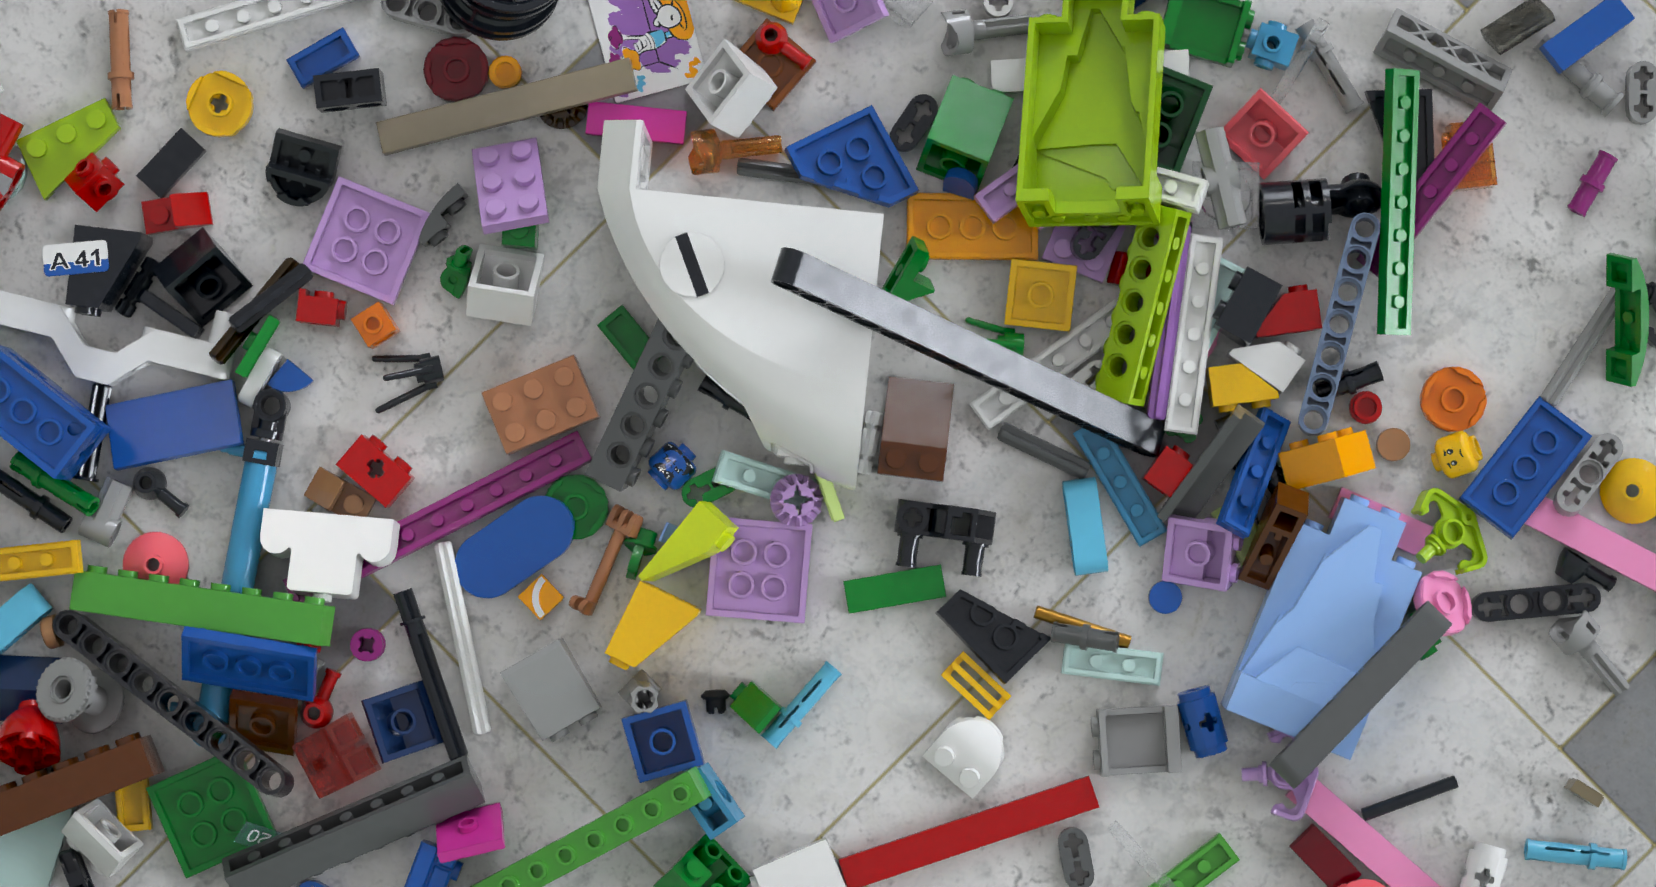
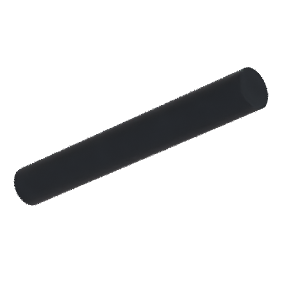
(1409, 798)

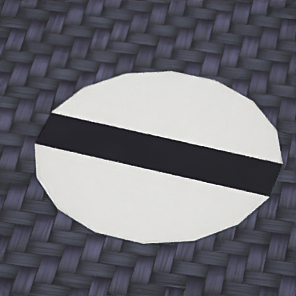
(692, 264)

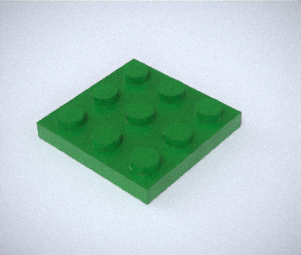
(205, 812)

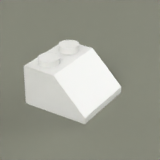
(730, 89)
(504, 285)
(101, 838)

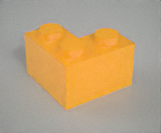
(1332, 458)

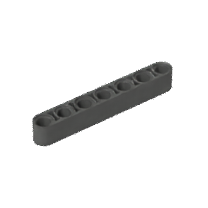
(1360, 694)

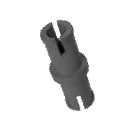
(1085, 637)

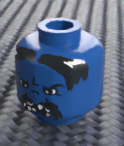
(672, 465)

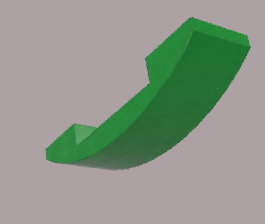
(1631, 319)

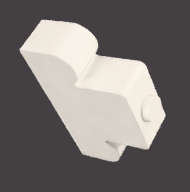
(328, 549)

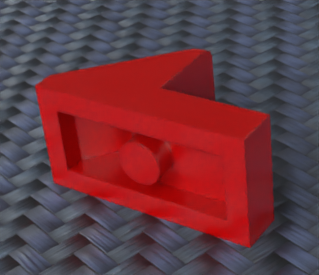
(177, 212)

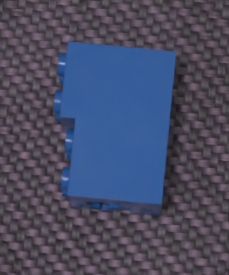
(44, 419)

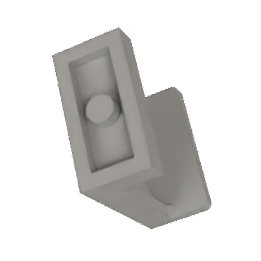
(1137, 740)

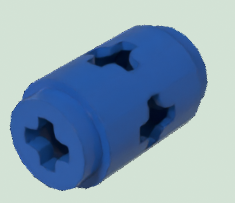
(1193, 706)

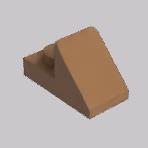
(339, 495)

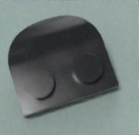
(301, 167)

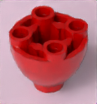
(29, 739)

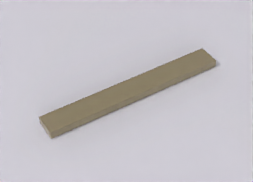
(506, 106)

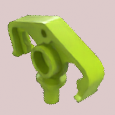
(1455, 527)

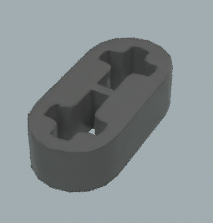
(1083, 857)

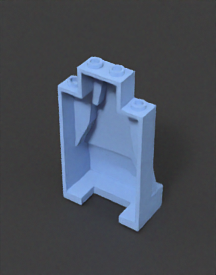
(1323, 619)

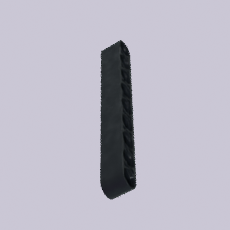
(159, 695)

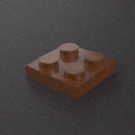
(265, 720)

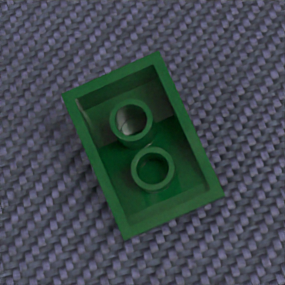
(1181, 110)

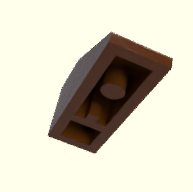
(1275, 535)

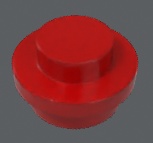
(1365, 407)

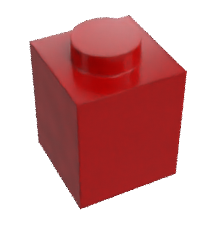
(1168, 470)

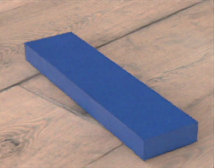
(1253, 475)

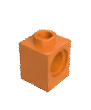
(375, 325)

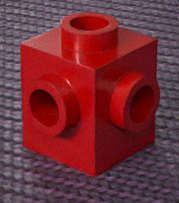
(95, 181)

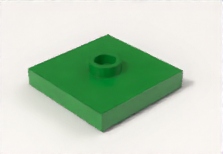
(256, 344)

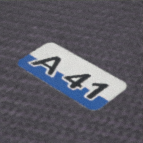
(75, 258)

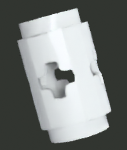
(1484, 857)

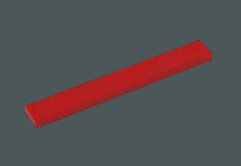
(969, 833)

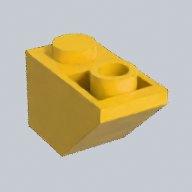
(1237, 385)

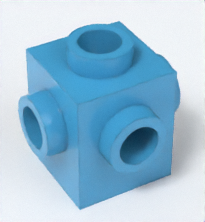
(1282, 40)

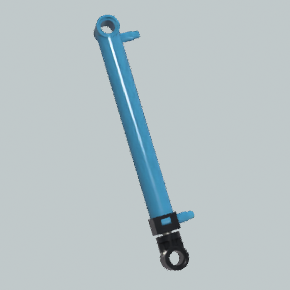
(244, 546)

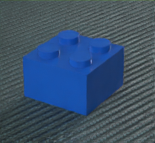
(663, 741)

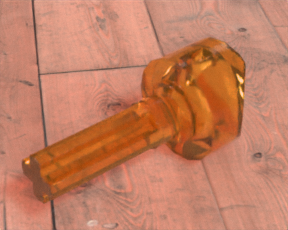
(710, 150)

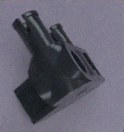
(937, 523)

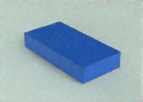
(323, 57)

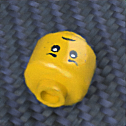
(1456, 454)

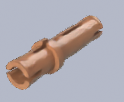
(120, 60)

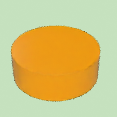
(505, 72)

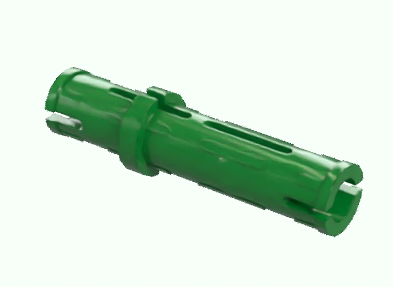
(62, 489)

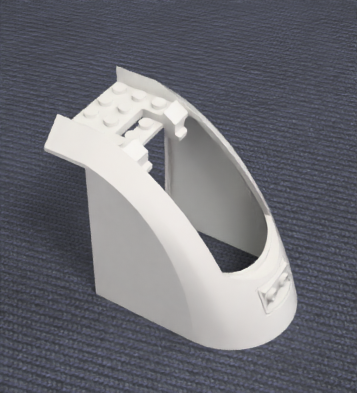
(767, 348)

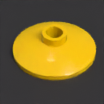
(1614, 496)

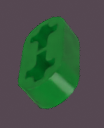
(709, 496)

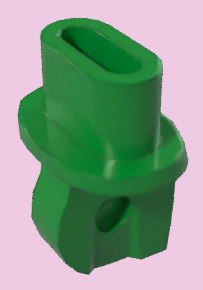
(458, 271)
(640, 546)

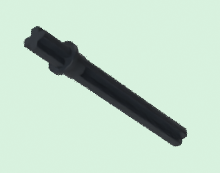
(430, 673)

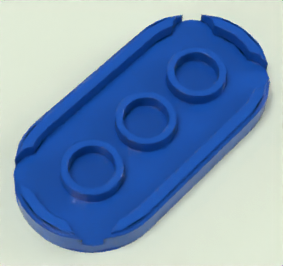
(515, 546)

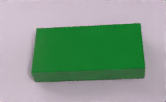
(625, 335)

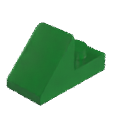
(904, 279)

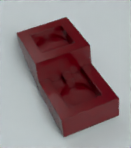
(1324, 858)

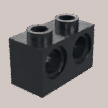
(349, 90)

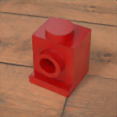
(320, 308)

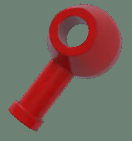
(780, 45)
(321, 702)

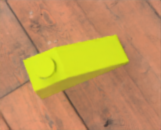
(696, 538)

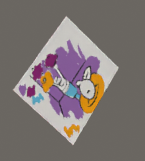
(655, 38)

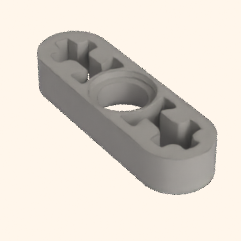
(1567, 487)

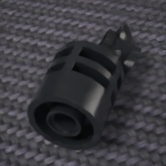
(1304, 208)

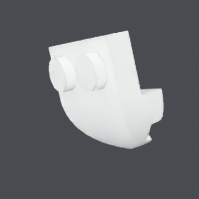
(968, 753)

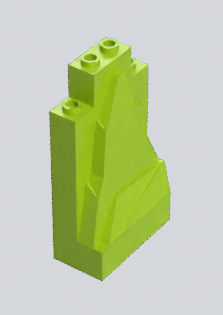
(1092, 116)

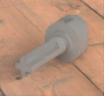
(963, 31)
(1579, 637)

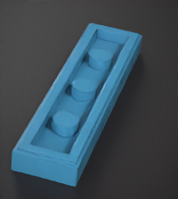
(1122, 486)

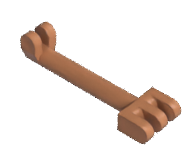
(624, 524)

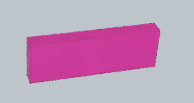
(662, 124)

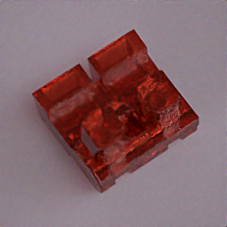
(321, 764)

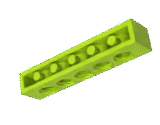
(1150, 319)

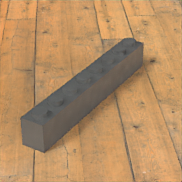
(357, 828)

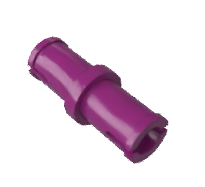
(1592, 183)

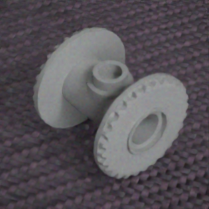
(78, 695)

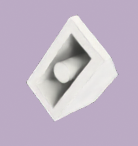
(1271, 361)

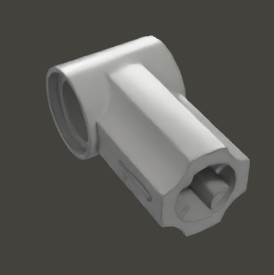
(106, 522)
(641, 693)

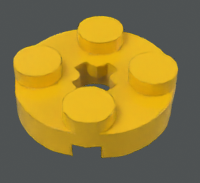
(213, 86)

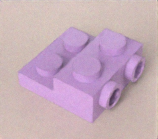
(1200, 553)

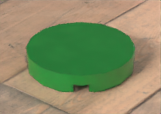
(585, 500)

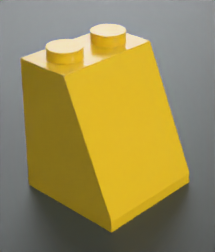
(648, 624)

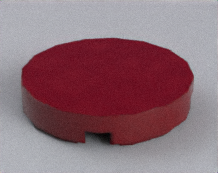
(456, 69)

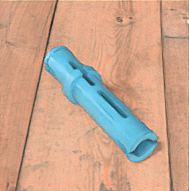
(801, 705)
(1589, 855)

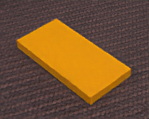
(962, 231)

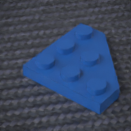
(855, 160)

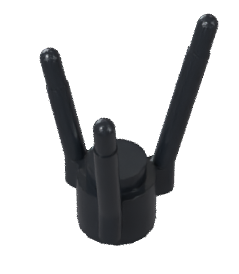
(427, 371)

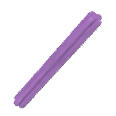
(1165, 355)

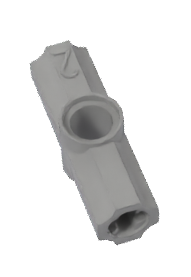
(1222, 177)

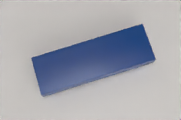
(1586, 34)

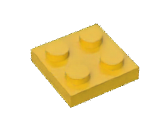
(1040, 294)

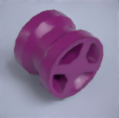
(372, 648)

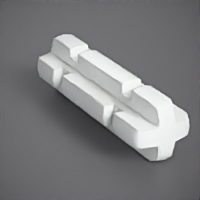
(869, 441)

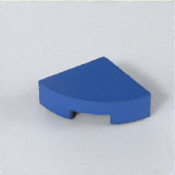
(290, 378)

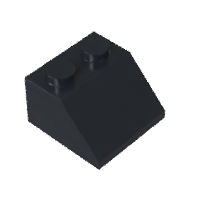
(202, 277)
(1246, 306)

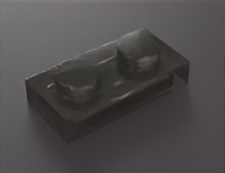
(1517, 25)

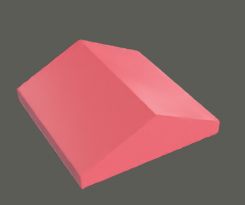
(1263, 133)

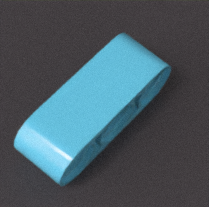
(1085, 526)
(21, 615)

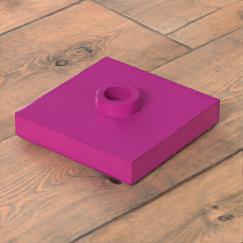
(471, 833)

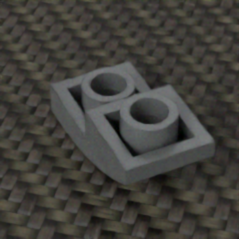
(436, 225)

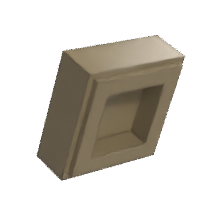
(1584, 792)

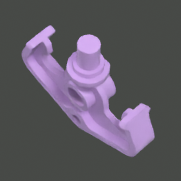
(1301, 792)

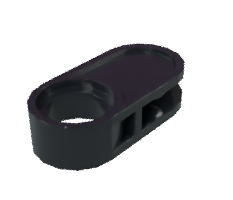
(75, 868)

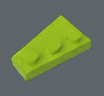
(62, 144)

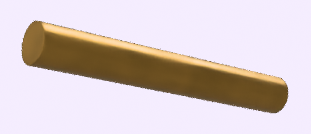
(1050, 616)

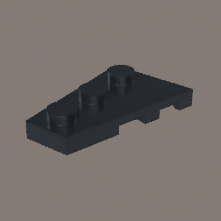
(1425, 144)
(991, 635)

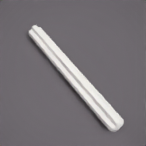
(462, 638)

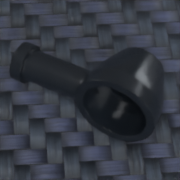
(158, 490)
(1573, 567)

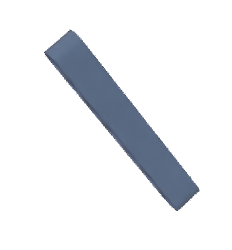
(1345, 309)

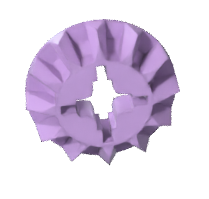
(787, 512)

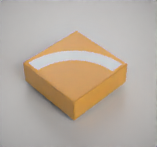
(541, 597)

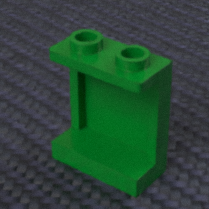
(1208, 28)

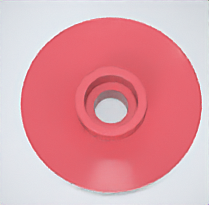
(161, 546)

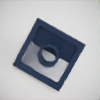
(19, 680)
(402, 721)

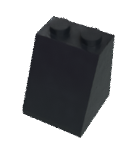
(101, 290)

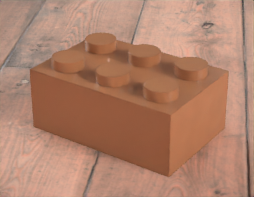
(540, 405)

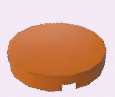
(1453, 399)

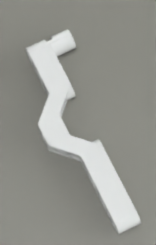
(112, 367)

